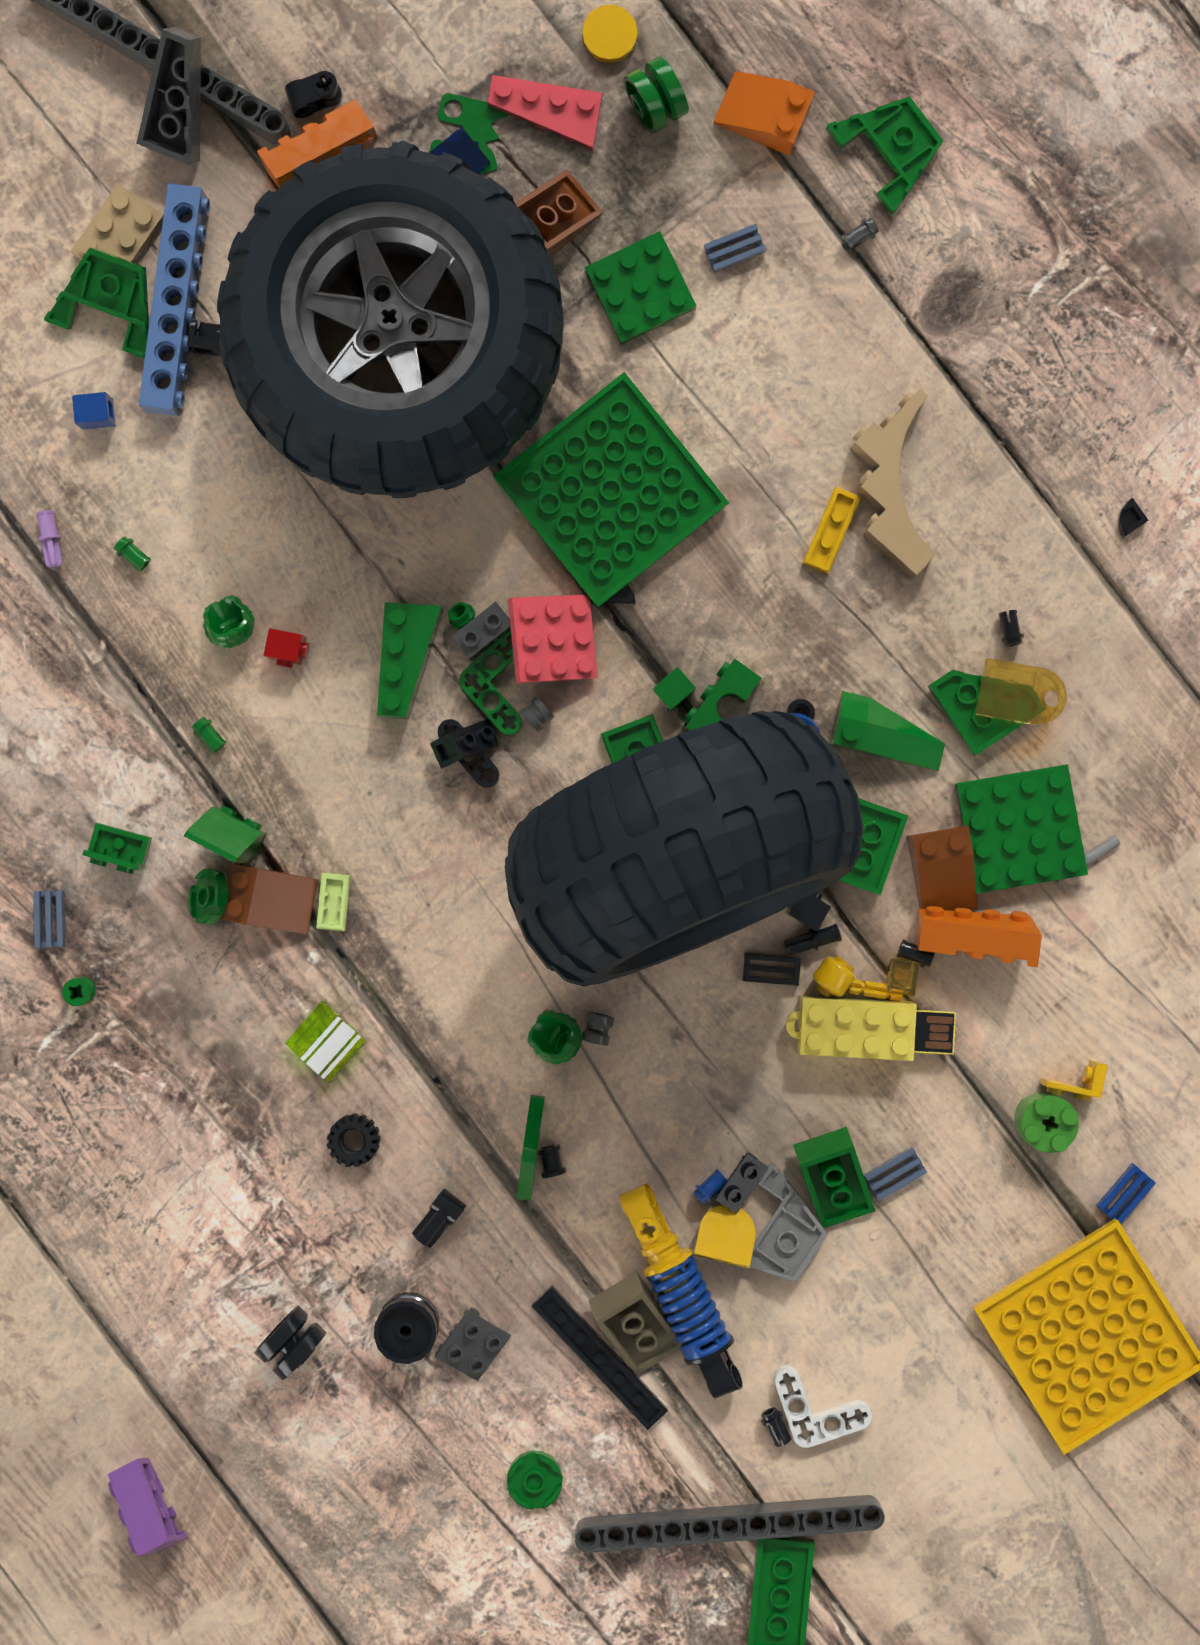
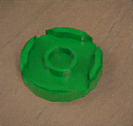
(208, 897)
(534, 1480)

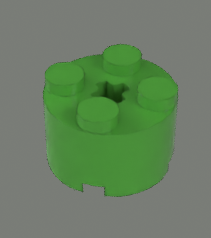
(1051, 1137)

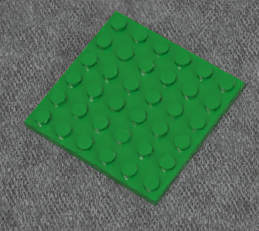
(611, 490)

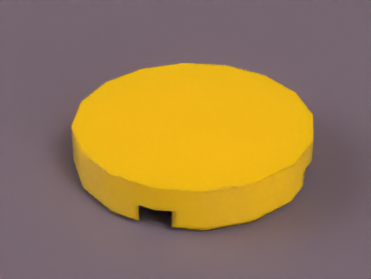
(609, 33)

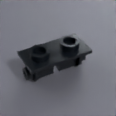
(741, 1182)

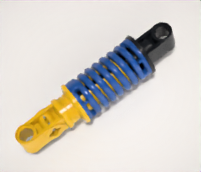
(682, 1293)

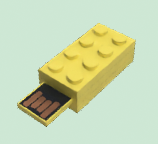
(869, 1028)

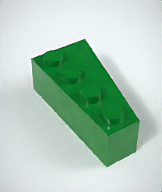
(405, 650)

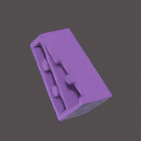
(143, 1508)

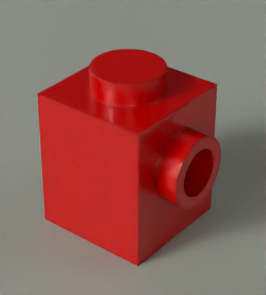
(286, 647)

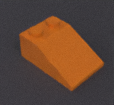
(765, 110)

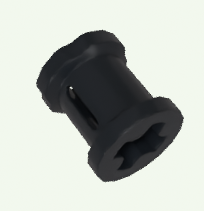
(551, 1161)

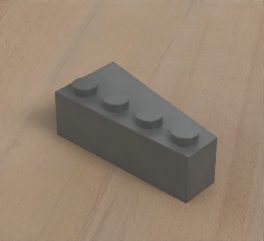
(174, 98)

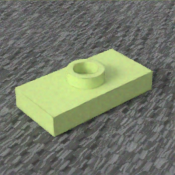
(333, 901)

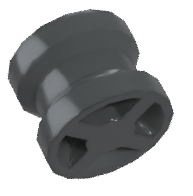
(537, 714)

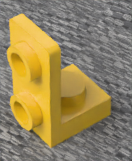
(1094, 1079)

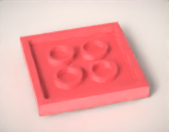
(552, 638)

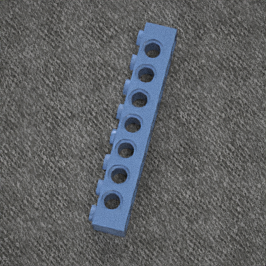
(179, 202)

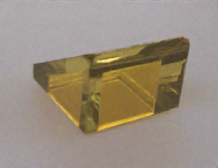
(902, 977)

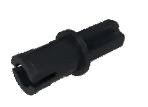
(813, 939)

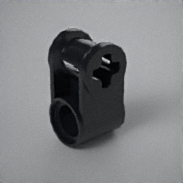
(309, 94)

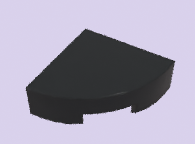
(1130, 518)
(625, 596)

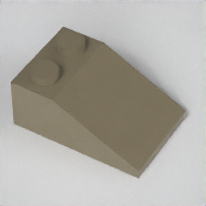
(634, 1323)

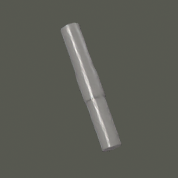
(1100, 850)

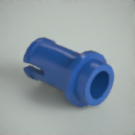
(710, 1187)

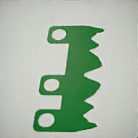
(476, 121)

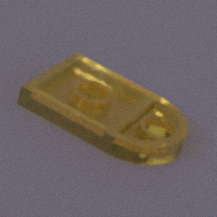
(1018, 692)

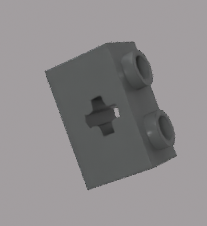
(482, 631)

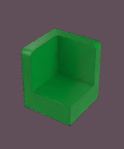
(674, 689)

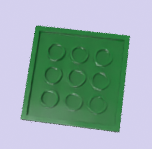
(1022, 828)

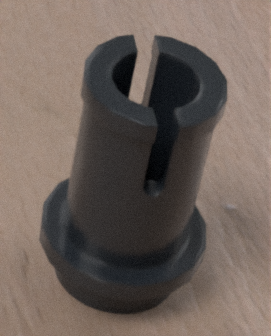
(1010, 629)
(910, 951)
(775, 1426)

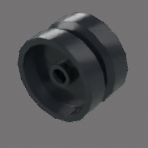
(292, 1344)
(401, 1344)

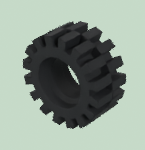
(337, 1145)

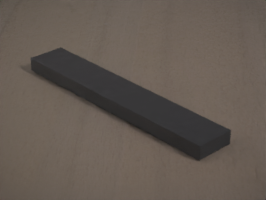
(599, 1357)

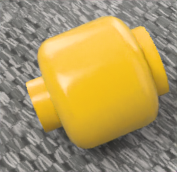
(834, 976)

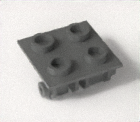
(472, 1344)

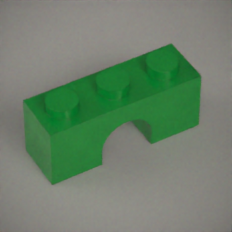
(734, 681)

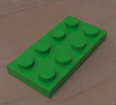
(781, 1591)

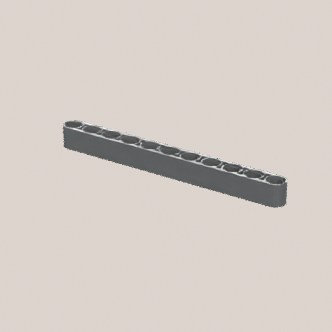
(147, 45)
(741, 1531)

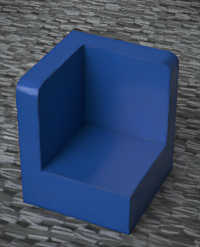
(93, 410)

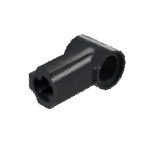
(442, 1212)

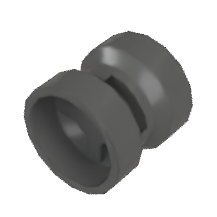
(599, 1022)

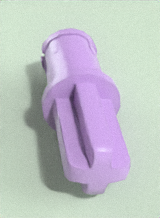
(49, 538)

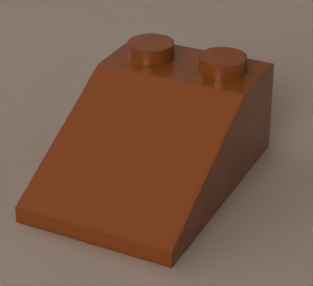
(559, 210)
(944, 868)
(269, 898)

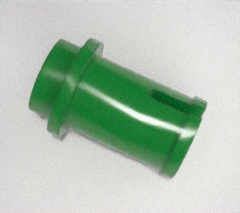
(132, 553)
(208, 734)

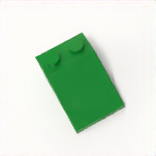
(227, 834)
(834, 1177)

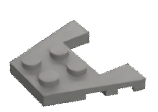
(790, 1234)

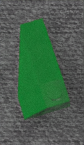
(877, 731)

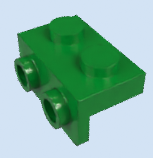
(118, 847)

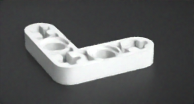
(816, 1421)

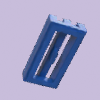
(1135, 1199)

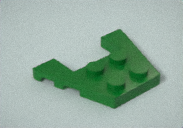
(900, 136)
(111, 287)

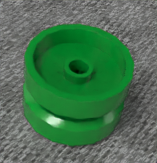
(656, 94)

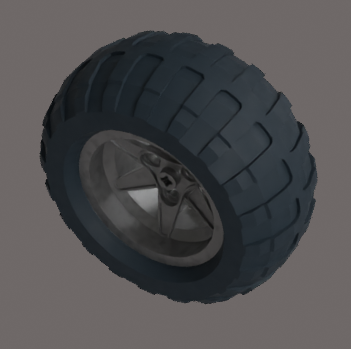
(353, 214)
(682, 845)

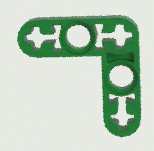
(486, 677)
(530, 1147)

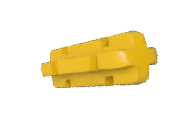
(873, 989)

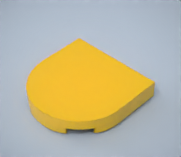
(726, 1237)

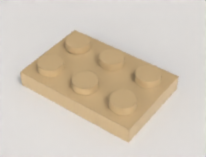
(120, 226)

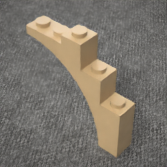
(881, 450)

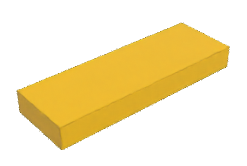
(831, 530)

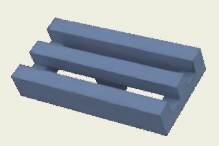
(751, 230)
(38, 919)
(899, 1183)

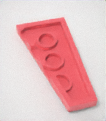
(550, 107)

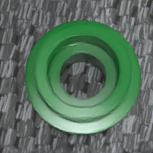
(460, 615)

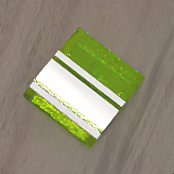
(325, 1042)

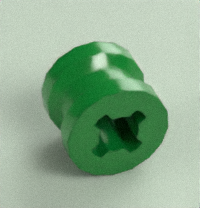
(84, 989)

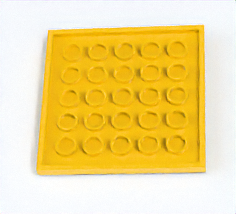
(1089, 1336)

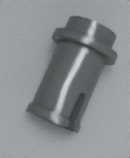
(860, 234)

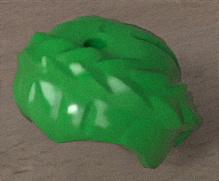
(228, 622)
(555, 1037)

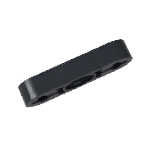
(487, 765)

